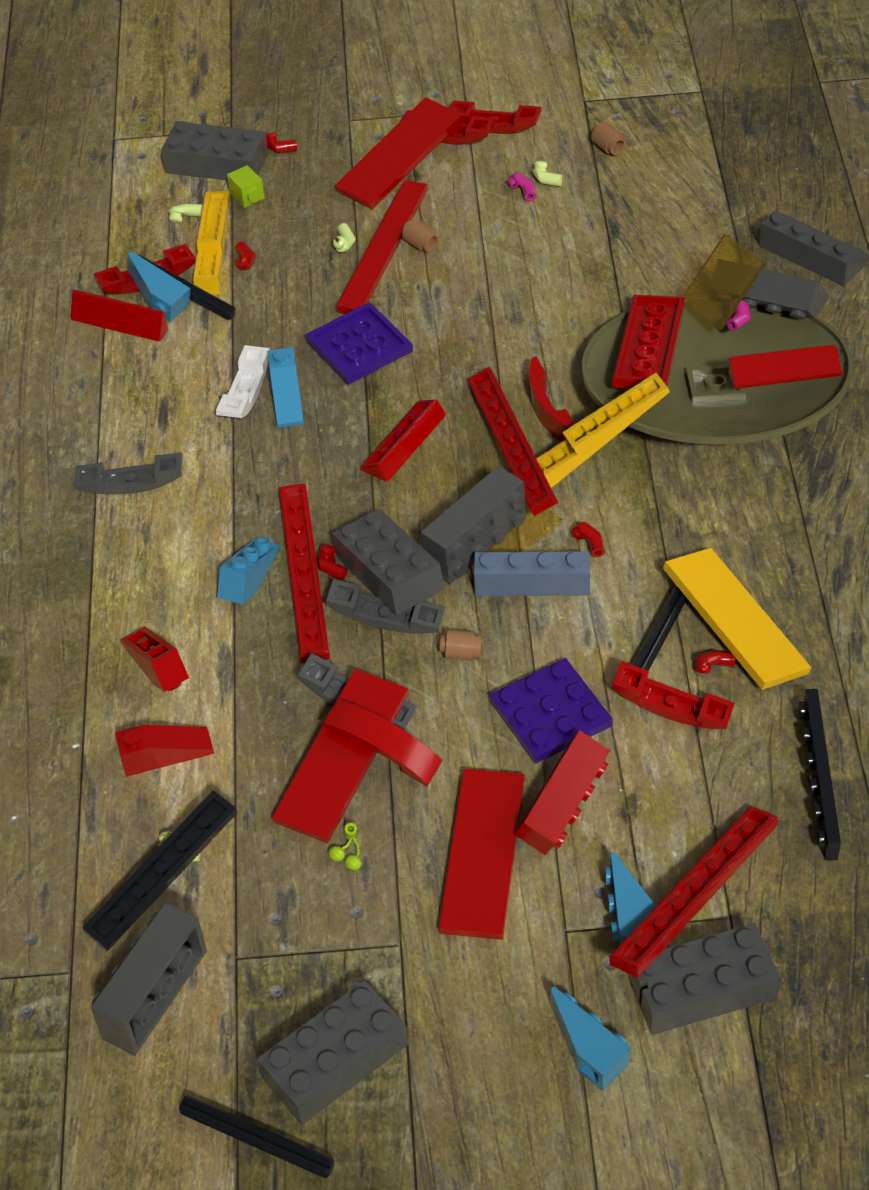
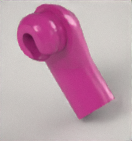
(525, 183)
(741, 316)

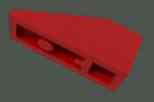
(156, 658)
(159, 746)

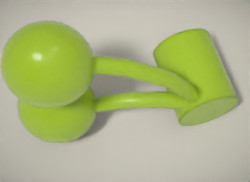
(337, 853)

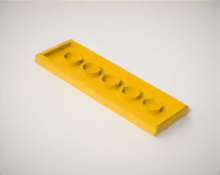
(737, 618)

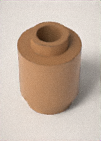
(608, 138)
(420, 235)
(461, 645)

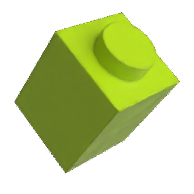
(245, 186)

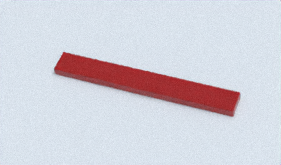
(382, 247)
(512, 441)
(304, 572)
(692, 892)

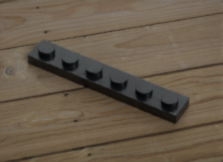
(820, 783)
(159, 870)

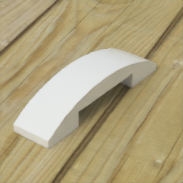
(247, 383)

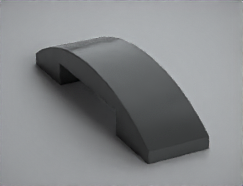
(129, 480)
(370, 610)
(323, 680)

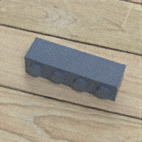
(532, 573)

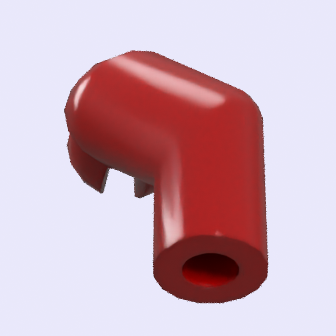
(280, 146)
(246, 256)
(594, 537)
(328, 564)
(714, 657)

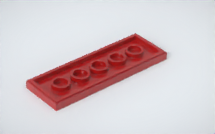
(398, 153)
(649, 340)
(336, 765)
(482, 854)

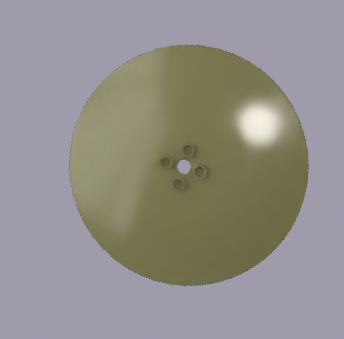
(702, 398)

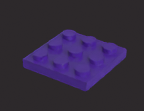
(359, 343)
(550, 709)

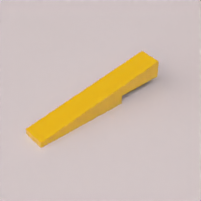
(212, 242)
(599, 428)

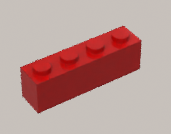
(562, 792)

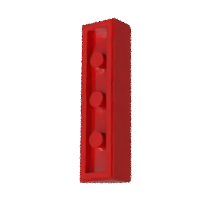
(118, 315)
(784, 366)
(404, 439)

